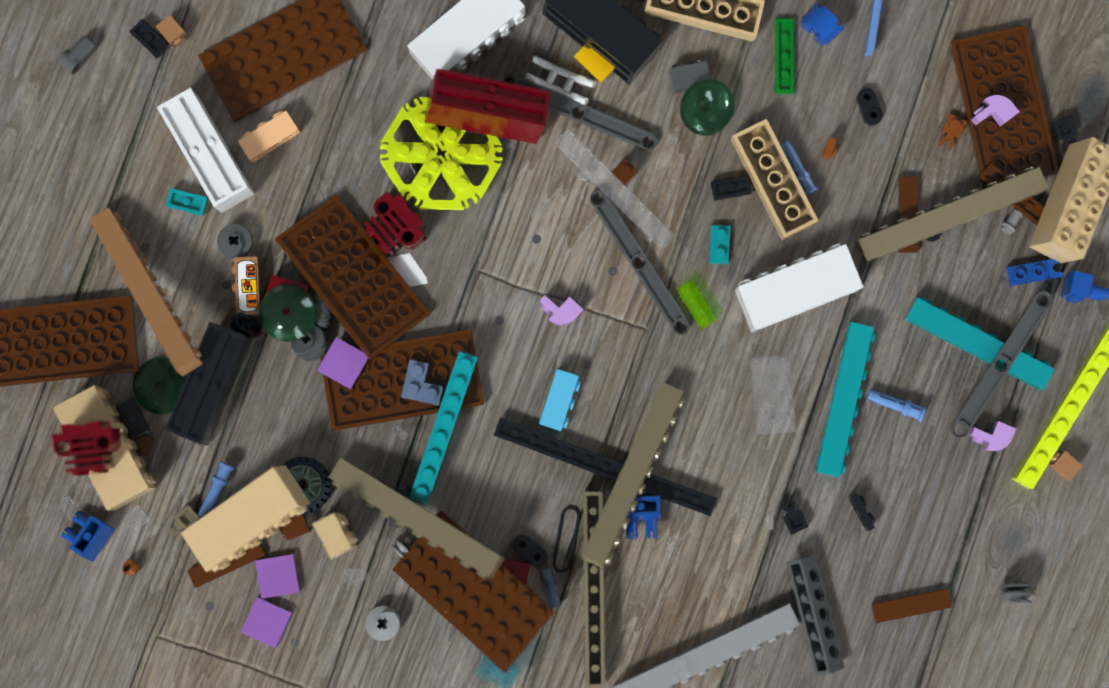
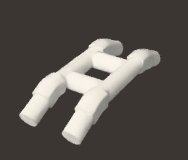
(554, 70)

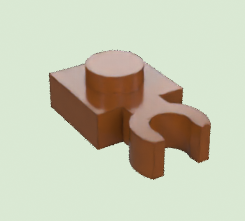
(953, 129)

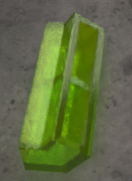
(696, 304)

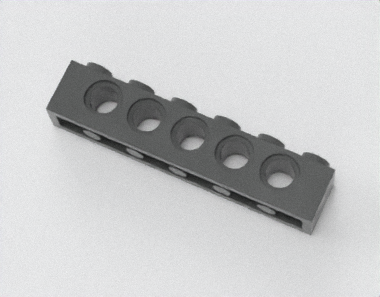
(815, 615)

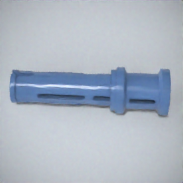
(798, 168)
(905, 407)
(219, 481)

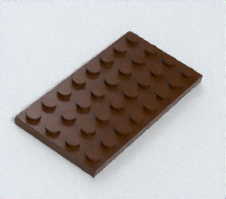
(281, 54)
(1005, 67)
(352, 277)
(67, 341)
(379, 387)
(492, 613)

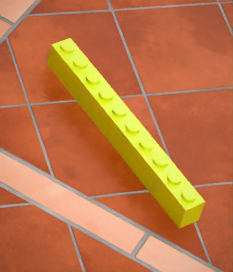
(1065, 413)

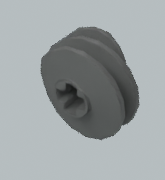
(235, 231)
(312, 345)
(1016, 591)

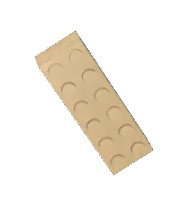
(725, 17)
(774, 179)

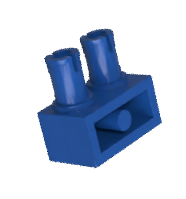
(1080, 286)
(647, 510)
(91, 536)

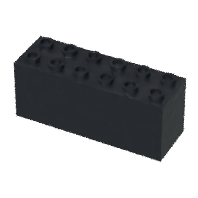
(608, 31)
(208, 385)

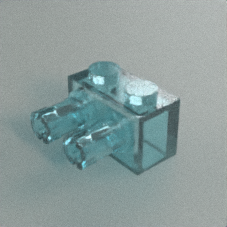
(489, 671)

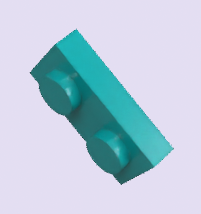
(186, 202)
(719, 244)

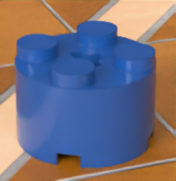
(822, 24)

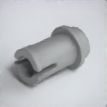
(1010, 224)

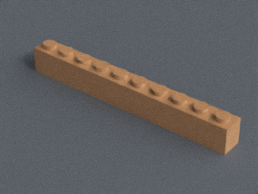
(146, 292)

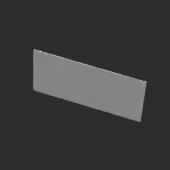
(408, 269)

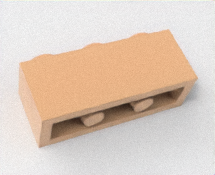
(268, 136)

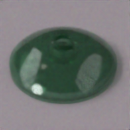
(716, 110)
(298, 321)
(145, 390)

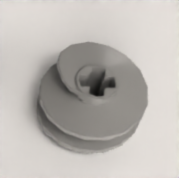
(393, 623)

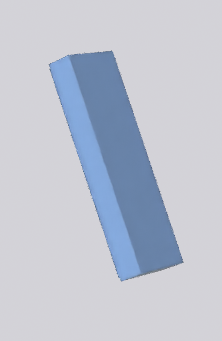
(873, 27)

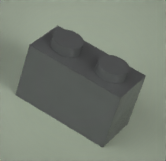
(684, 76)

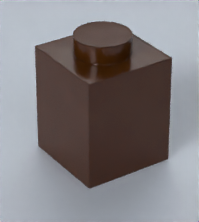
(625, 172)
(295, 528)

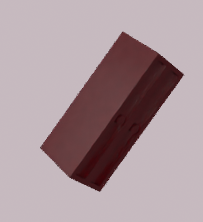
(487, 106)

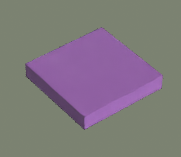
(343, 363)
(277, 576)
(266, 622)

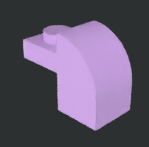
(999, 107)
(562, 315)
(997, 439)

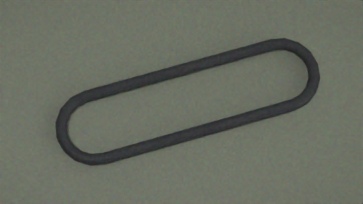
(558, 538)

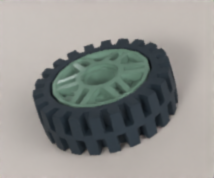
(317, 480)

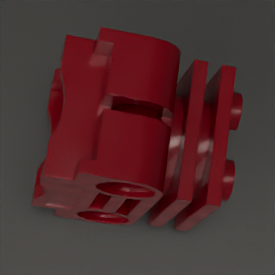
(395, 224)
(87, 446)

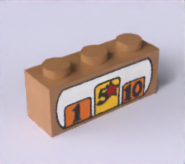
(247, 285)

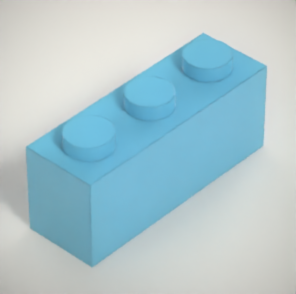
(560, 400)

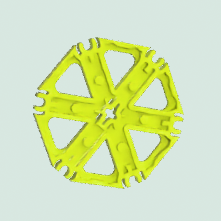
(435, 165)

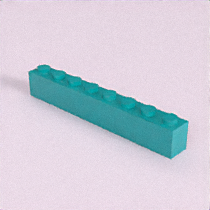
(976, 342)
(844, 399)
(443, 427)

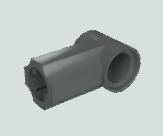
(73, 59)

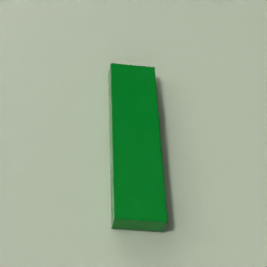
(784, 55)

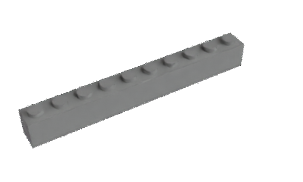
(718, 649)

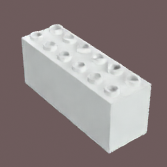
(465, 33)
(205, 150)
(798, 287)

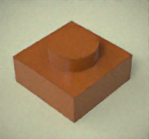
(830, 149)

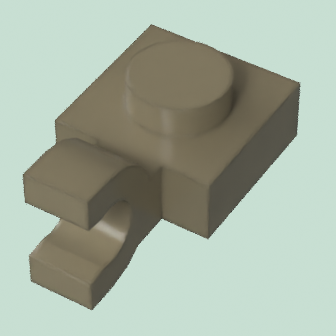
(184, 519)

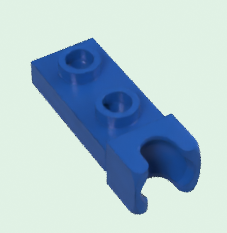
(1032, 272)

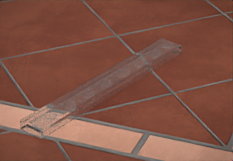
(614, 189)

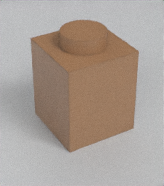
(172, 31)
(1065, 465)

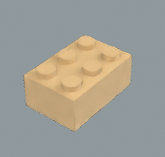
(336, 534)

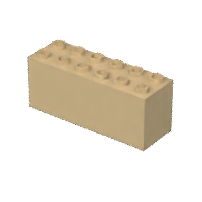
(1074, 202)
(129, 476)
(246, 519)

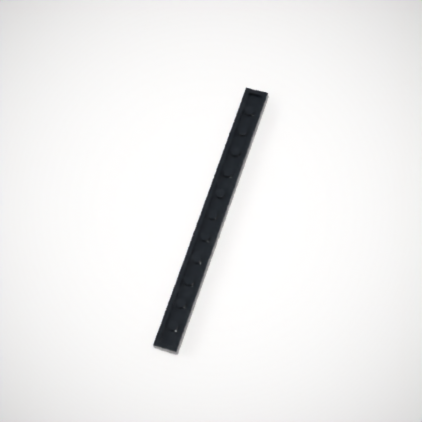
(601, 465)

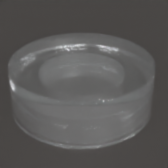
(770, 519)

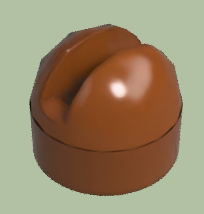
(130, 567)

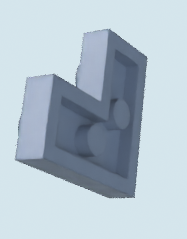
(415, 385)

